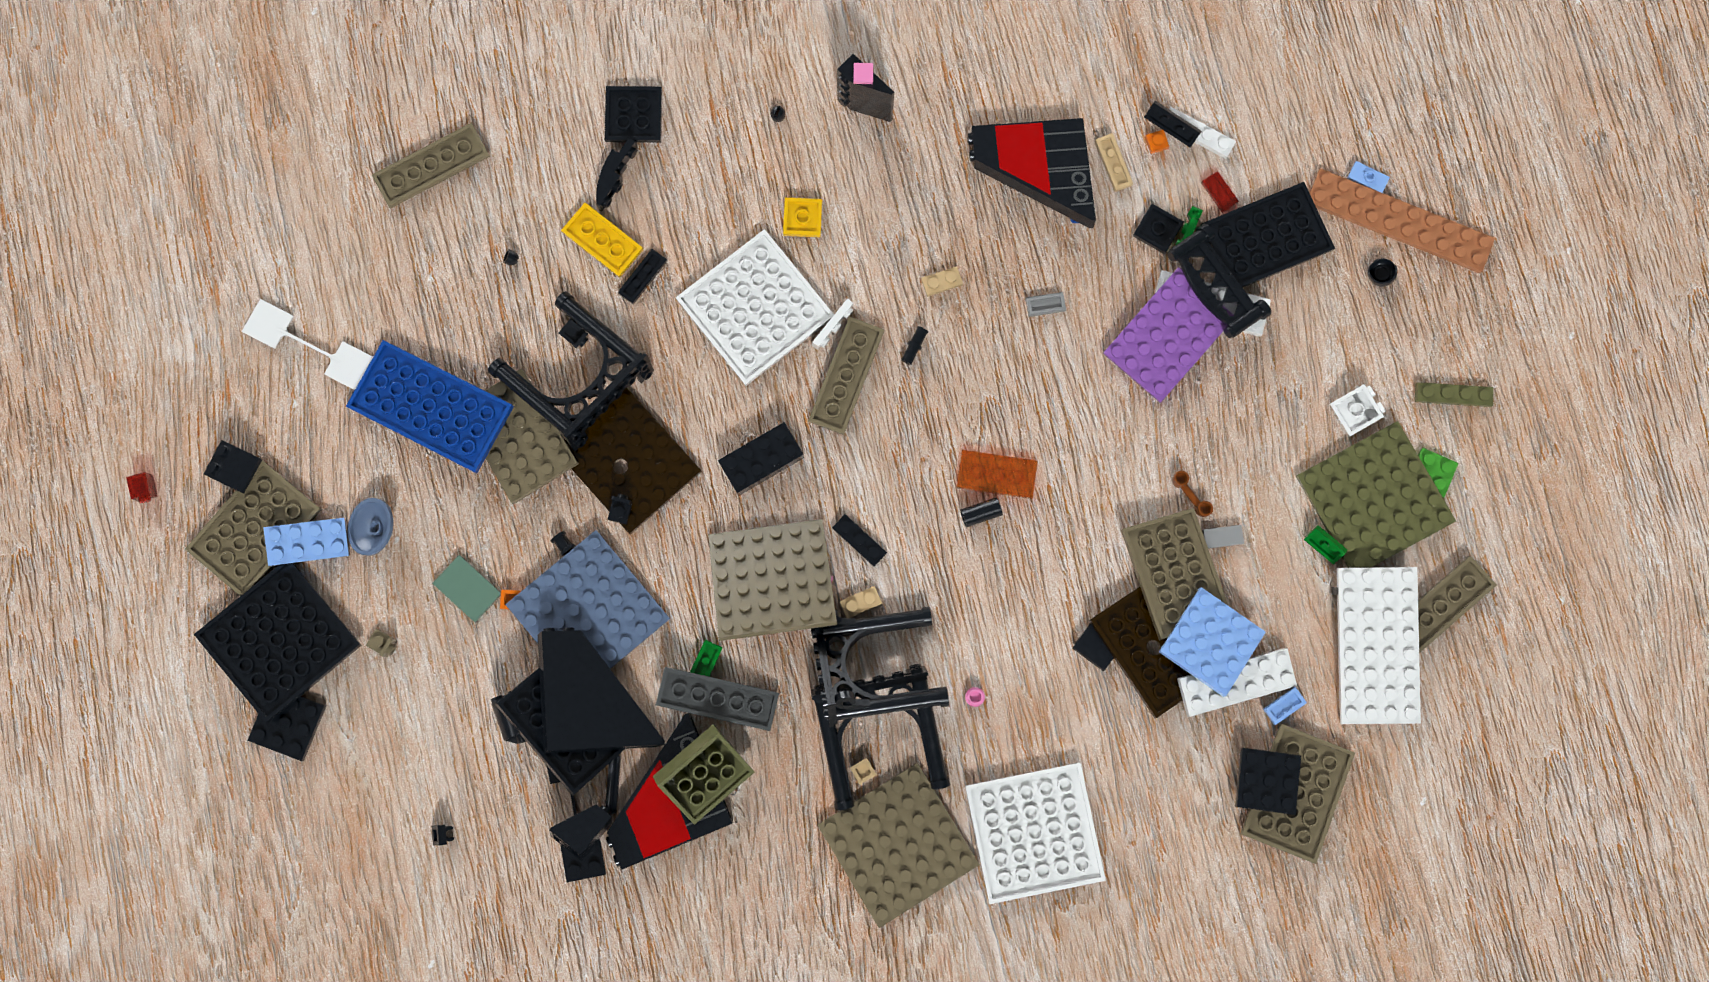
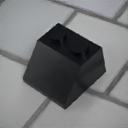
(232, 466)

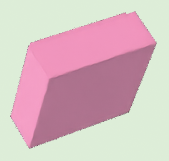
(863, 73)

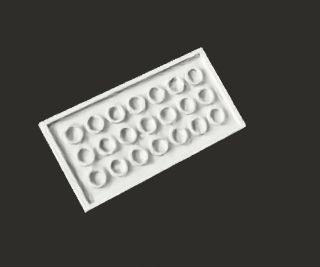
(1378, 645)

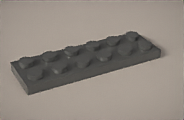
(717, 698)

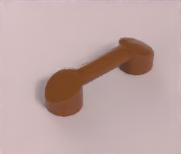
(1202, 508)

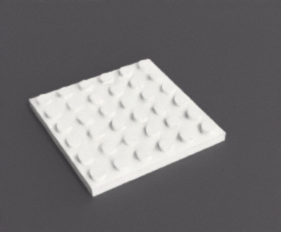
(755, 307)
(1035, 833)

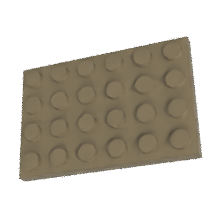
(527, 448)
(234, 538)
(1171, 566)
(1320, 786)

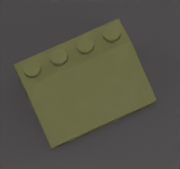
(703, 774)

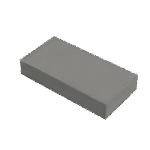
(1045, 304)
(1223, 536)

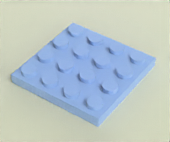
(1212, 642)

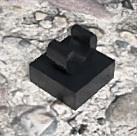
(439, 834)

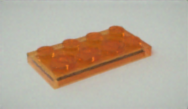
(997, 474)

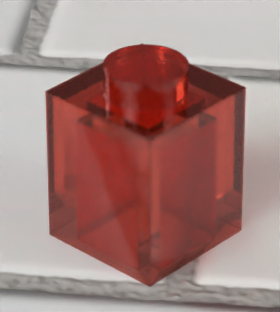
(142, 487)

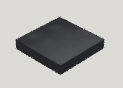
(1158, 228)

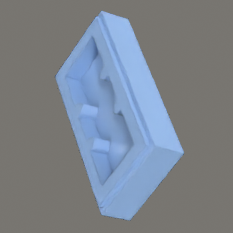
(1368, 177)
(1284, 705)

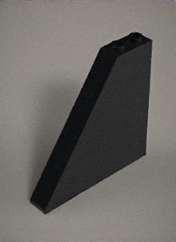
(584, 700)

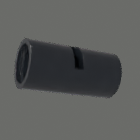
(981, 512)

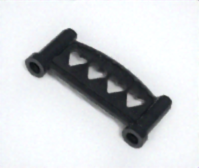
(1198, 246)

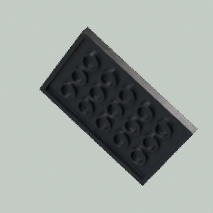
(1270, 235)
(523, 711)

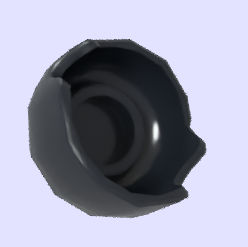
(1382, 272)

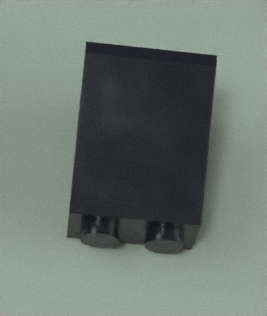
(582, 830)

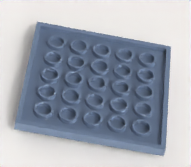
(594, 595)

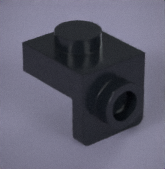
(574, 333)

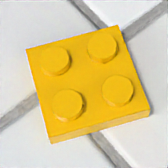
(802, 217)

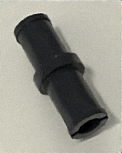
(914, 345)

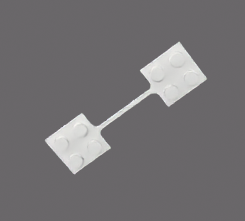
(270, 324)

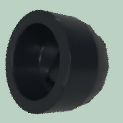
(781, 115)
(510, 257)

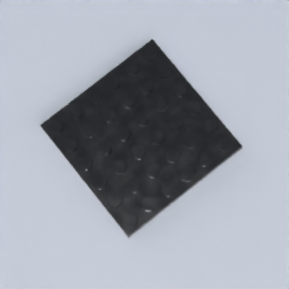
(277, 640)

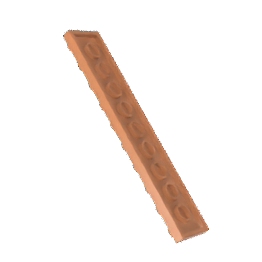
(1401, 221)

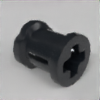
(562, 543)

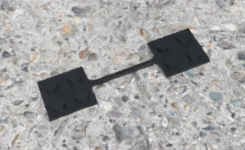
(593, 862)

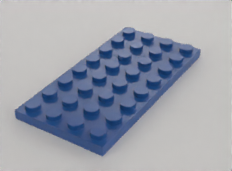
(430, 406)

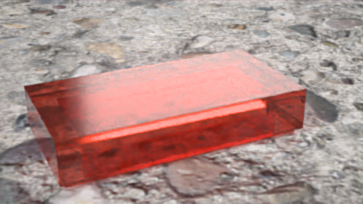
(1219, 192)

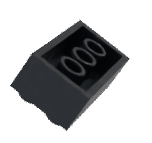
(761, 458)

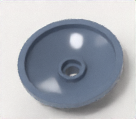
(370, 526)

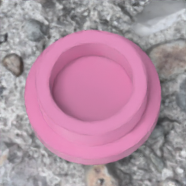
(975, 697)

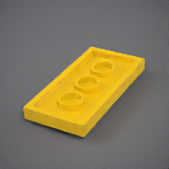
(602, 240)

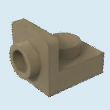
(382, 643)

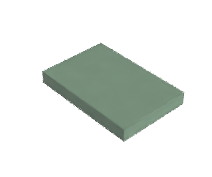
(467, 588)

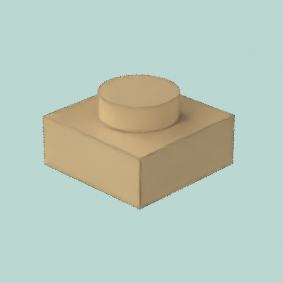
(863, 771)

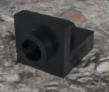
(620, 509)

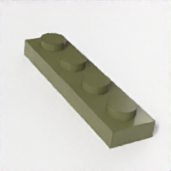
(1454, 394)

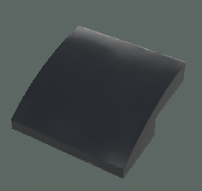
(1093, 648)

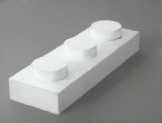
(833, 325)

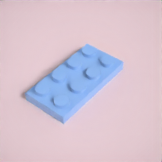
(306, 541)

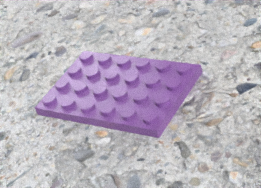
(1165, 337)

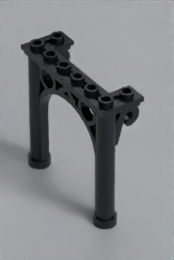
(574, 432)
(844, 704)
(925, 719)

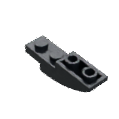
(609, 178)

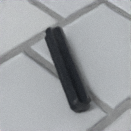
(613, 785)

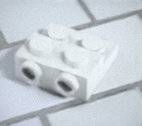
(1358, 409)

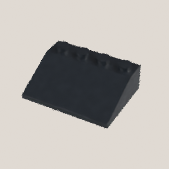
(868, 99)

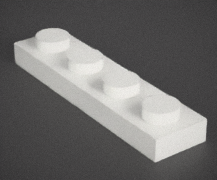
(1209, 138)

